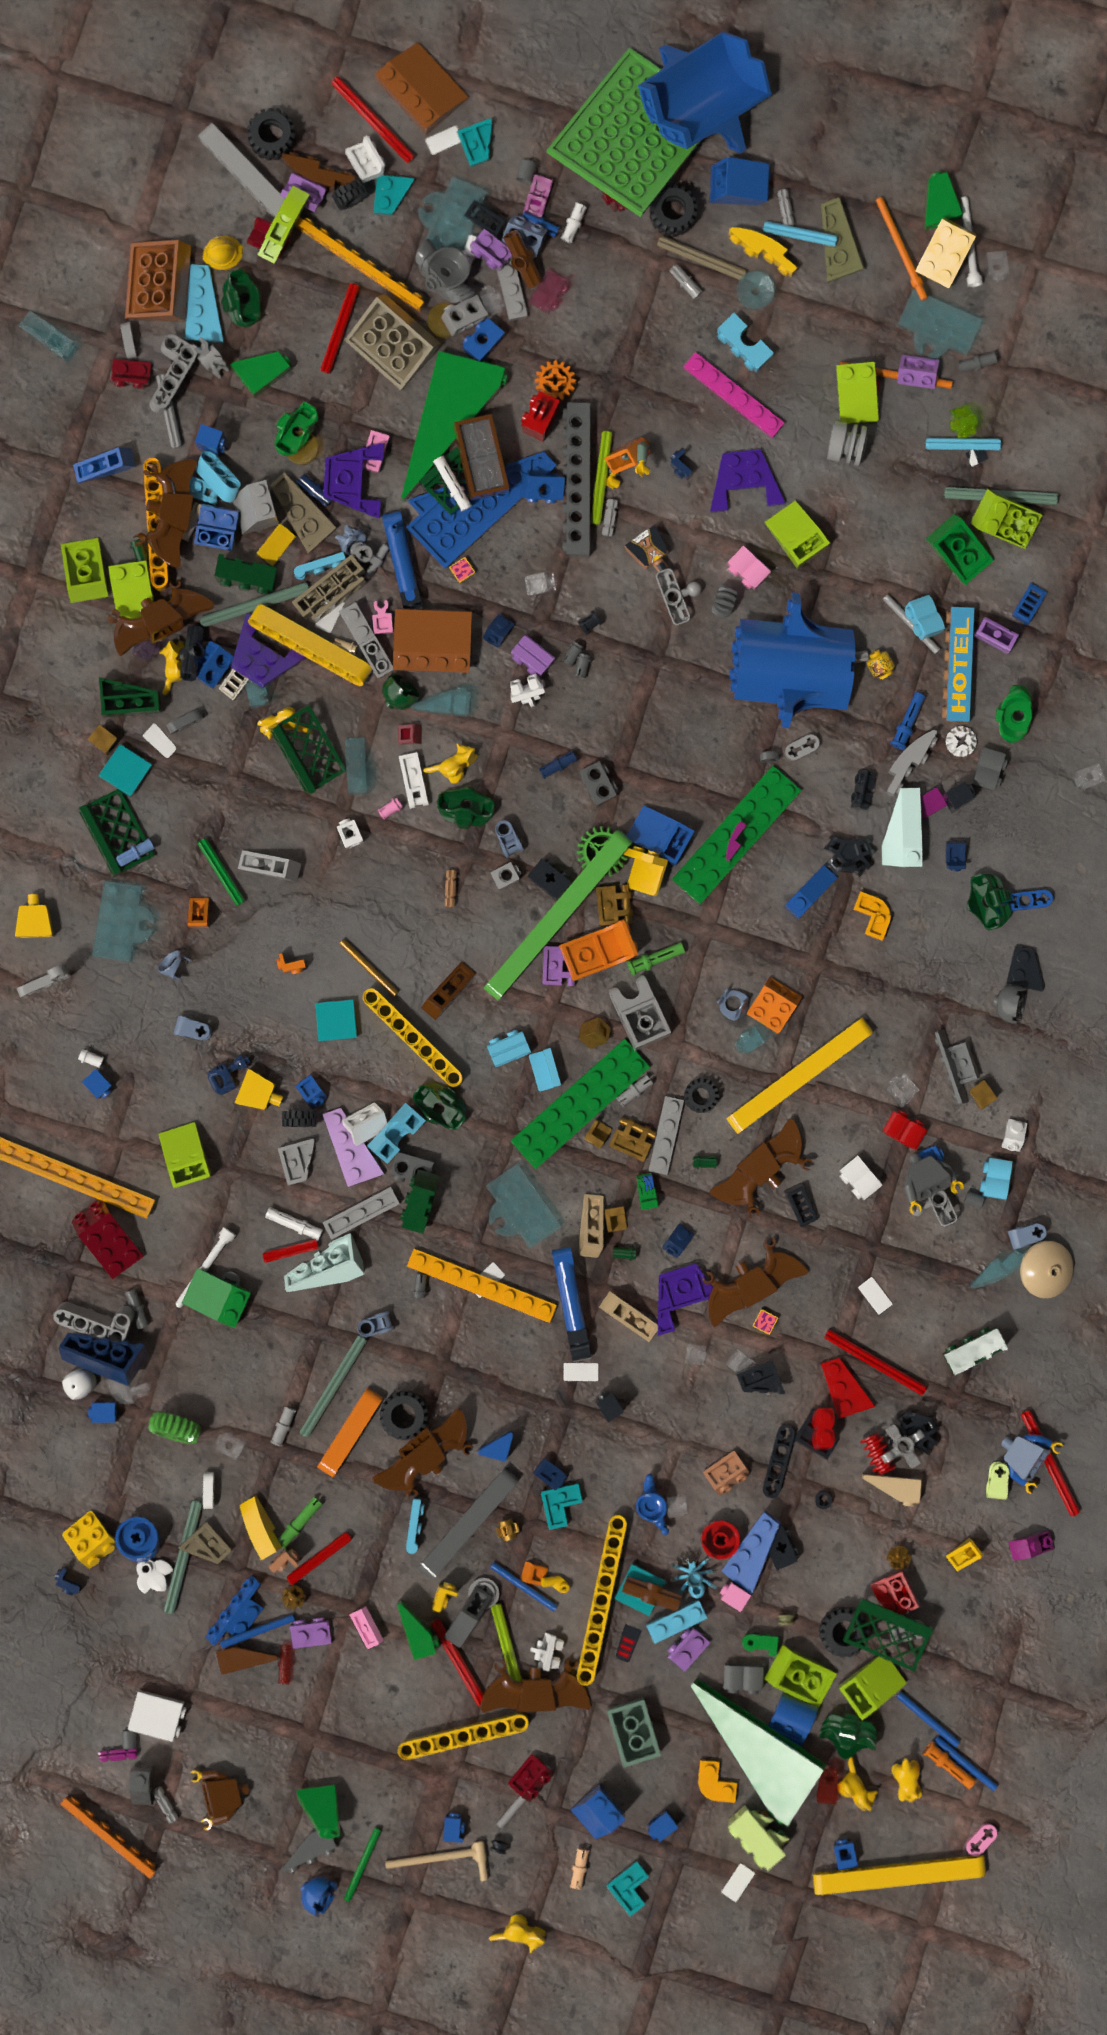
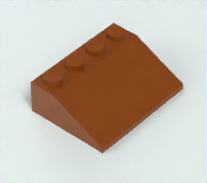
(420, 87)
(158, 281)
(432, 640)

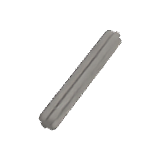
(170, 418)

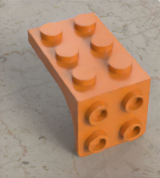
(599, 950)

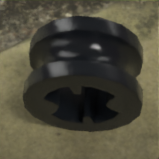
(817, 1500)
(498, 1847)

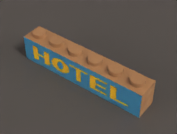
(958, 665)

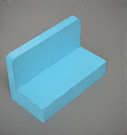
(544, 1070)

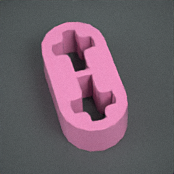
(984, 1842)

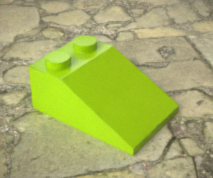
(857, 392)
(84, 570)
(130, 587)
(800, 1676)

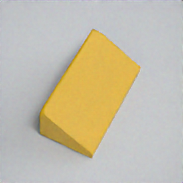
(276, 545)

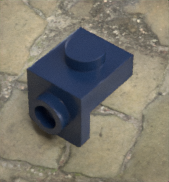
(680, 469)
(498, 630)
(955, 855)
(677, 1241)
(550, 1474)
(69, 1587)

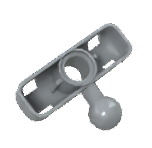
(675, 608)
(941, 1210)

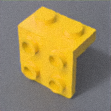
(646, 870)
(89, 1540)

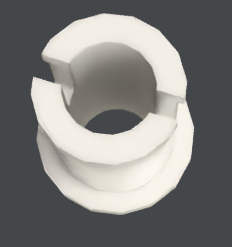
(91, 1058)

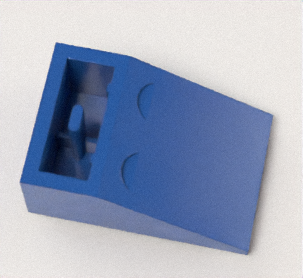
(660, 834)

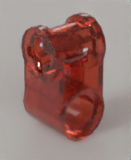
(827, 1789)

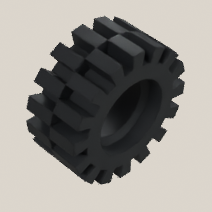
(350, 194)
(693, 1104)
(299, 1118)

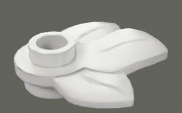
(155, 1577)

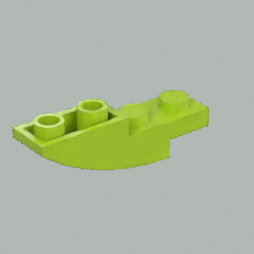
(283, 224)

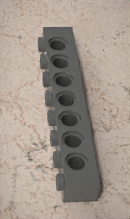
(581, 412)

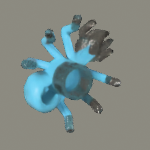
(694, 1578)

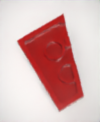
(844, 1389)

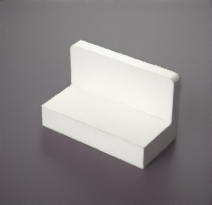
(365, 1123)

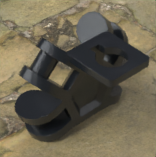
(849, 854)
(917, 1424)

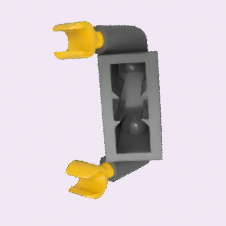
(927, 1178)

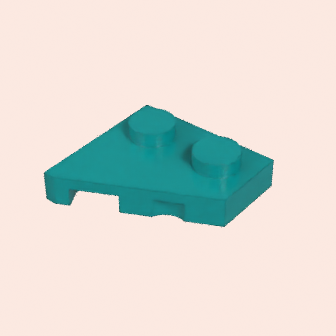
(476, 142)

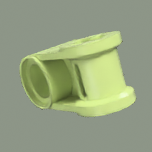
(997, 1484)

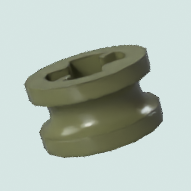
(786, 1619)

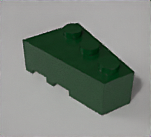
(127, 700)

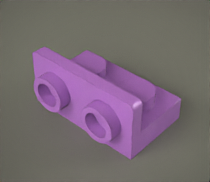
(315, 190)
(490, 250)
(918, 371)
(310, 1633)
(688, 1648)

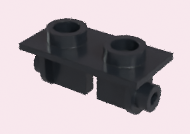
(860, 798)

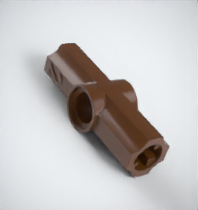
(522, 258)
(651, 1593)

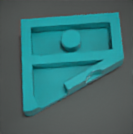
(390, 193)

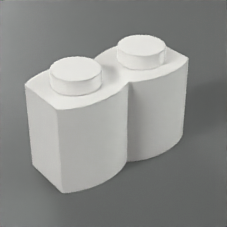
(860, 1178)

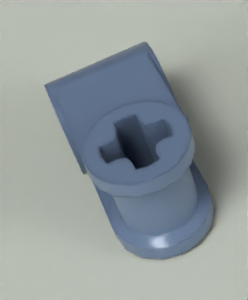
(508, 840)
(189, 1028)
(1023, 1236)
(377, 1324)

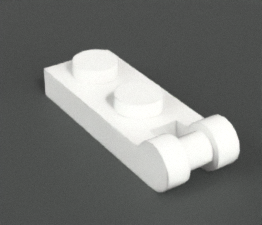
(413, 779)

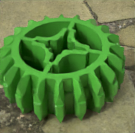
(588, 842)
(174, 1428)

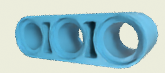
(218, 476)

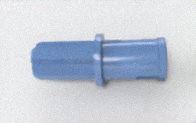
(134, 852)

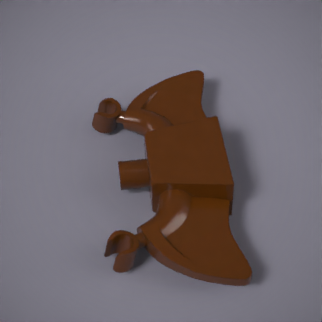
(171, 510)
(158, 618)
(761, 1168)
(752, 1284)
(425, 1454)
(535, 1693)

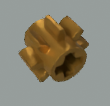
(507, 1530)
(899, 1557)
(293, 1597)

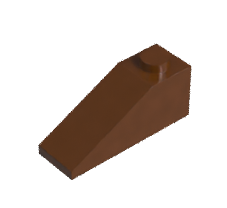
(447, 991)
(238, 1658)

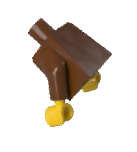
(220, 1796)

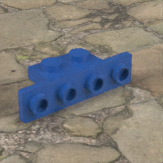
(239, 1613)

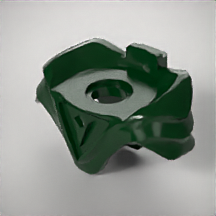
(236, 284)
(451, 811)
(996, 898)
(431, 1093)
(849, 1734)

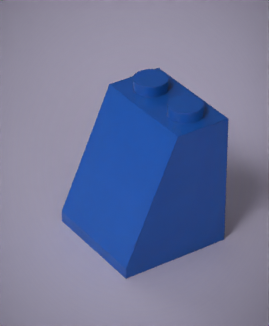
(739, 182)
(599, 1812)

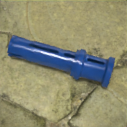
(904, 729)

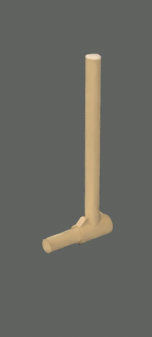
(477, 1851)

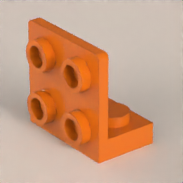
(774, 1005)

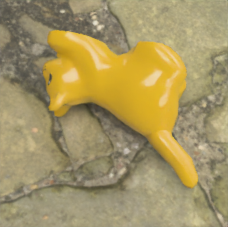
(173, 664)
(282, 714)
(454, 766)
(907, 1777)
(852, 1787)
(519, 1931)

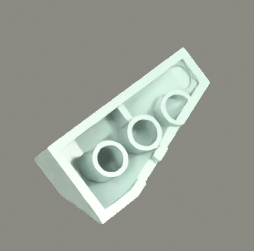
(904, 833)
(334, 1265)

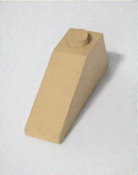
(591, 1226)
(629, 1316)
(903, 1489)

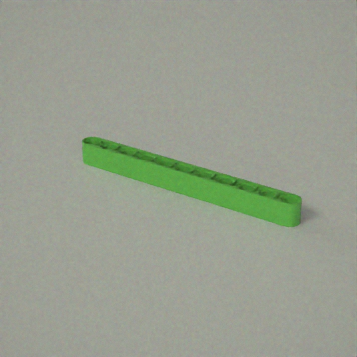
(558, 914)

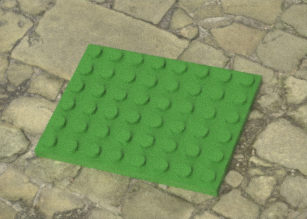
(615, 141)

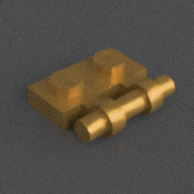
(607, 905)
(629, 1144)

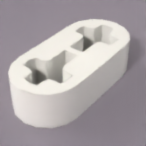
(208, 1490)

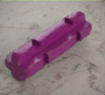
(117, 1754)

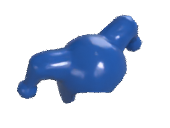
(652, 1505)

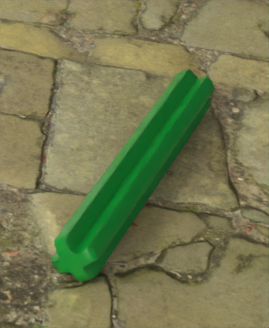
(221, 872)

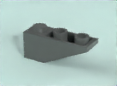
(309, 1850)

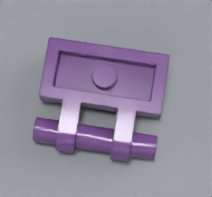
(552, 967)

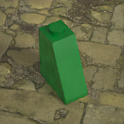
(940, 201)
(261, 371)
(322, 1809)

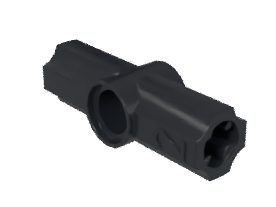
(191, 653)

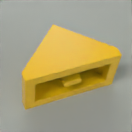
(964, 1554)

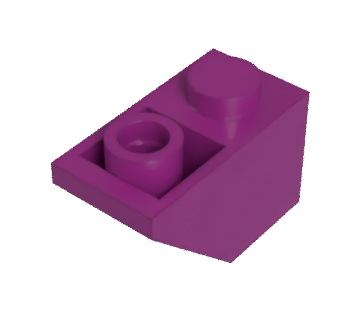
(1031, 1545)

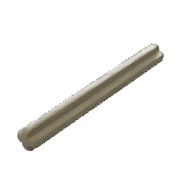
(701, 257)

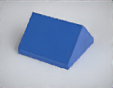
(498, 1448)

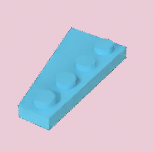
(202, 311)

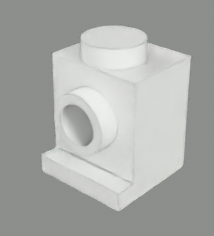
(354, 840)

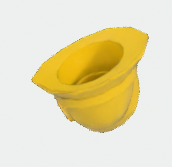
(223, 252)

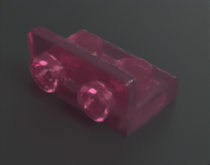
(548, 291)

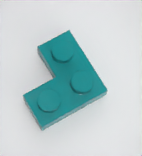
(555, 1502)
(623, 1888)

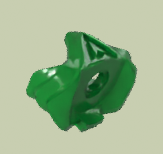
(303, 417)
(1017, 699)

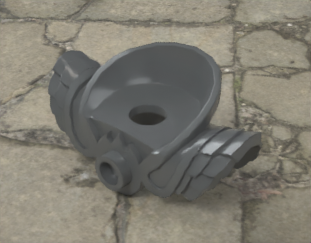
(445, 271)

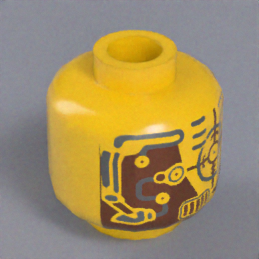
(880, 664)

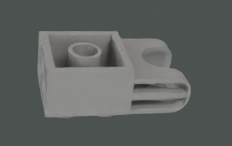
(640, 1009)

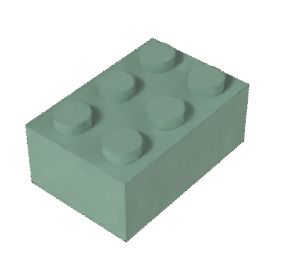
(633, 1732)

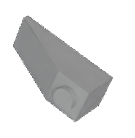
(269, 866)

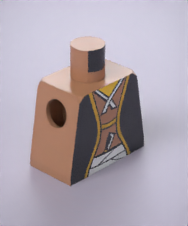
(648, 549)

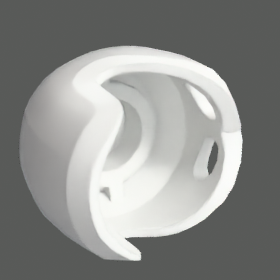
(84, 1383)

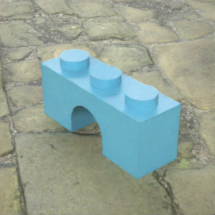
(754, 356)
(387, 1140)
(677, 1621)

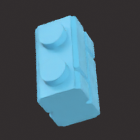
(508, 1049)

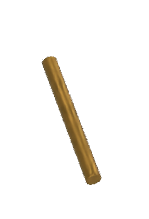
(368, 967)

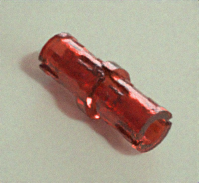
(285, 1664)

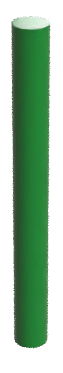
(362, 1864)

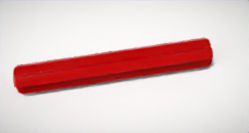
(319, 1558)

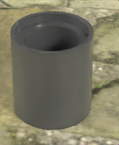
(526, 171)

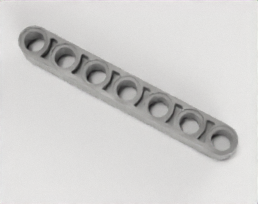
(241, 169)

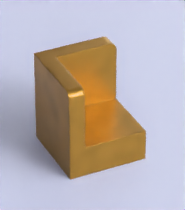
(102, 739)
(594, 1033)
(982, 1095)
(597, 1134)
(615, 1219)

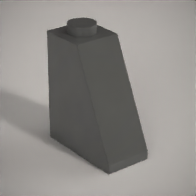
(467, 1617)
(141, 1784)

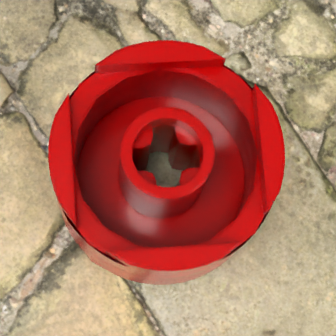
(718, 1550)

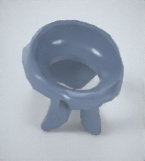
(349, 538)
(165, 968)
(733, 1015)

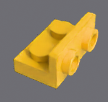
(441, 1599)

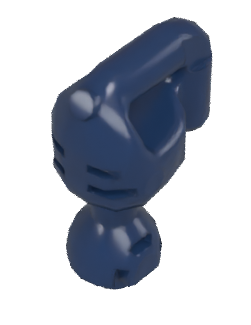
(224, 1071)

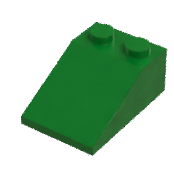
(959, 549)
(216, 1297)
(419, 1636)

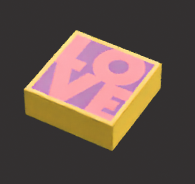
(462, 570)
(765, 1321)

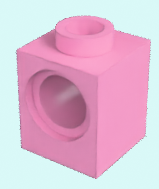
(734, 1596)

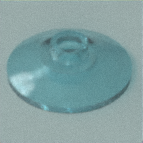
(758, 281)

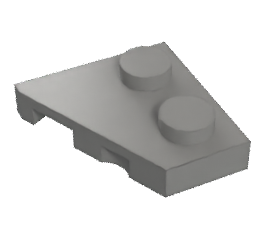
(296, 1160)

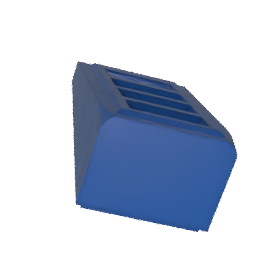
(1020, 616)

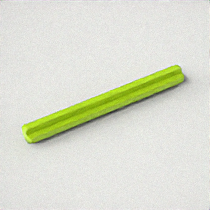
(601, 478)
(505, 1642)

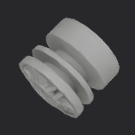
(847, 443)

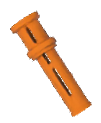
(942, 1760)

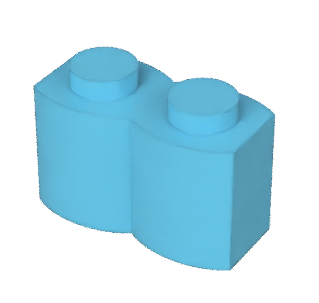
(924, 617)
(996, 1179)

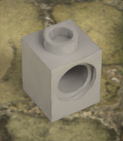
(500, 883)

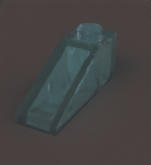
(449, 703)
(356, 766)

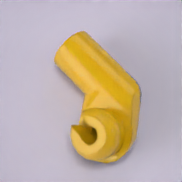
(556, 1582)

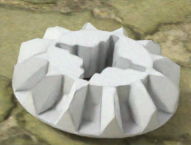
(962, 750)

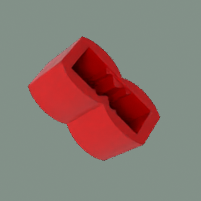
(904, 1130)
(823, 1434)

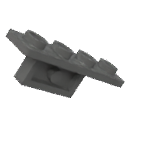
(959, 1065)

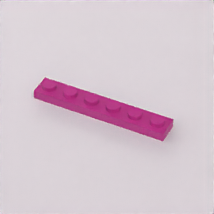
(733, 395)

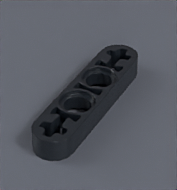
(774, 1460)

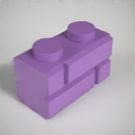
(996, 635)
(532, 656)

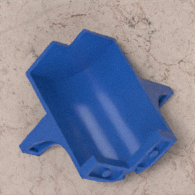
(705, 91)
(793, 663)

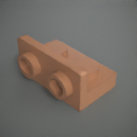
(726, 1473)
(280, 1561)

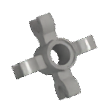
(210, 358)
(894, 1433)

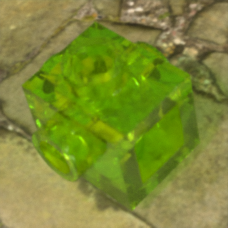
(963, 422)

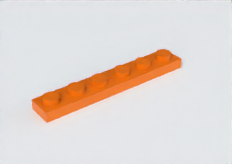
(103, 1831)

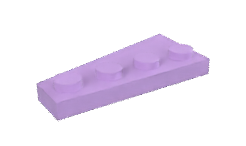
(354, 1160)

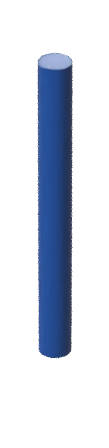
(523, 1586)
(256, 1631)
(928, 1719)
(965, 1763)

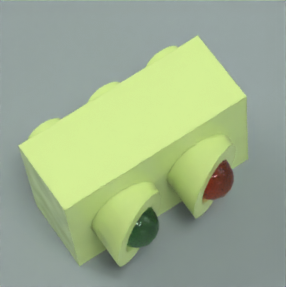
(755, 1838)

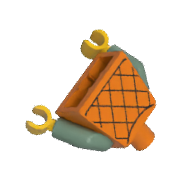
(626, 457)

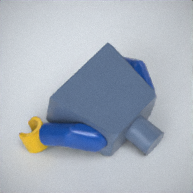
(1026, 1457)

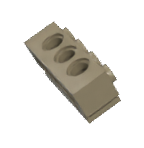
(330, 586)

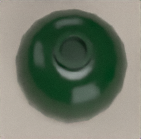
(398, 693)

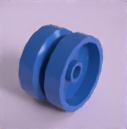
(130, 1531)

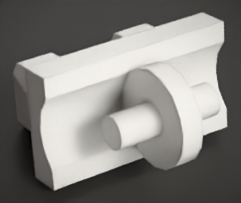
(529, 692)
(545, 1650)

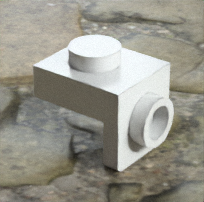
(1014, 1135)

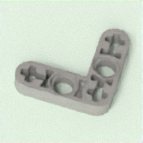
(54, 976)

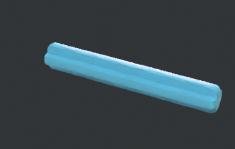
(799, 233)
(963, 443)

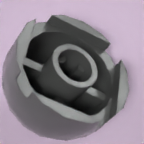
(1010, 1003)

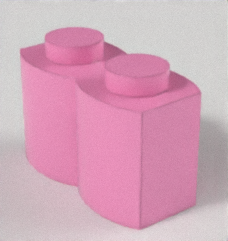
(748, 568)

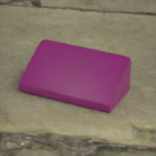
(931, 803)

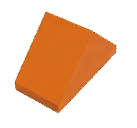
(198, 913)

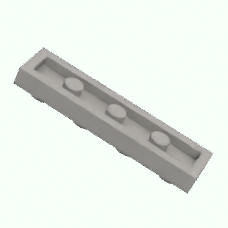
(512, 292)
(666, 1135)
(361, 1213)

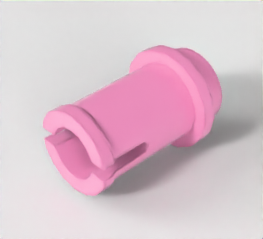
(390, 808)

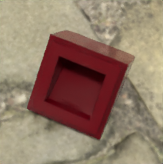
(409, 734)

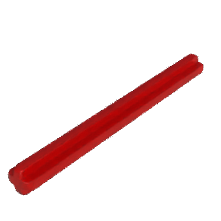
(372, 119)
(875, 1362)
(1052, 1467)

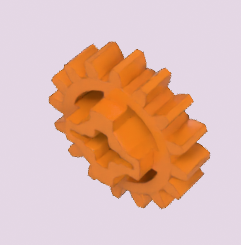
(563, 381)

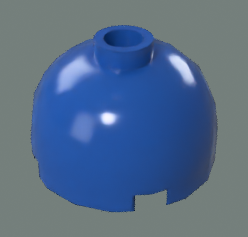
(317, 1895)

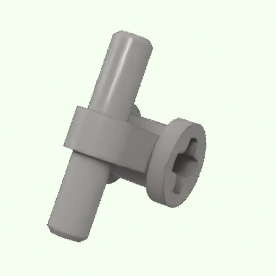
(367, 555)

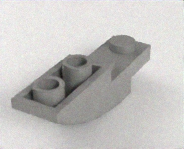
(366, 640)
(914, 755)

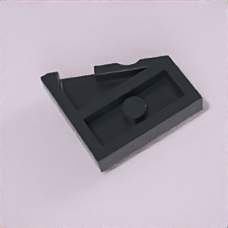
(1024, 970)
(760, 1378)
(804, 1437)

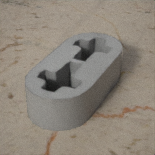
(128, 340)
(804, 751)

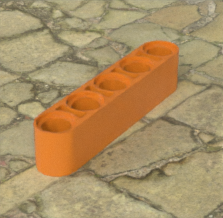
(350, 1432)

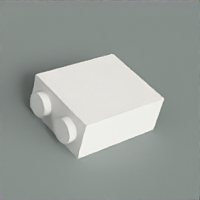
(157, 1716)

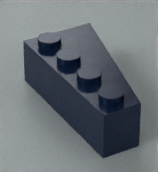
(104, 1357)

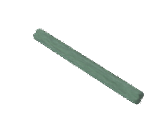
(1020, 497)
(250, 606)
(333, 1386)
(182, 1559)

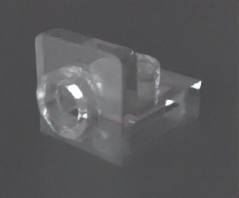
(540, 583)

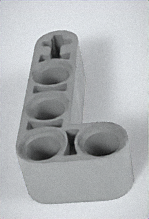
(171, 377)
(93, 1319)

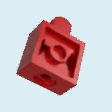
(540, 416)

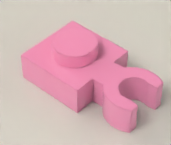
(382, 622)

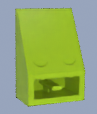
(1005, 519)
(797, 534)
(184, 1155)
(872, 1686)

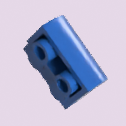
(216, 527)
(793, 1718)

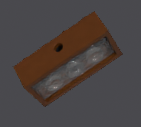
(481, 457)

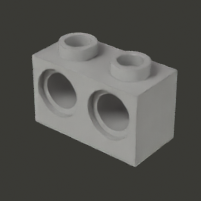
(466, 318)

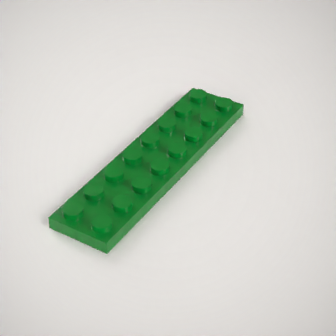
(757, 812)
(580, 1104)

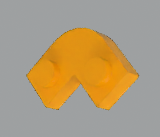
(879, 915)
(711, 1787)

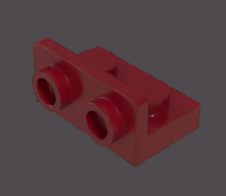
(130, 373)
(530, 1778)

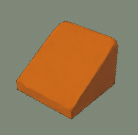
(533, 1573)

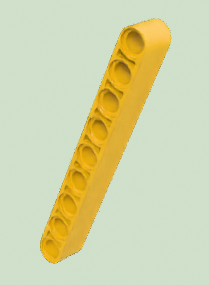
(800, 1075)
(601, 1608)
(899, 1874)

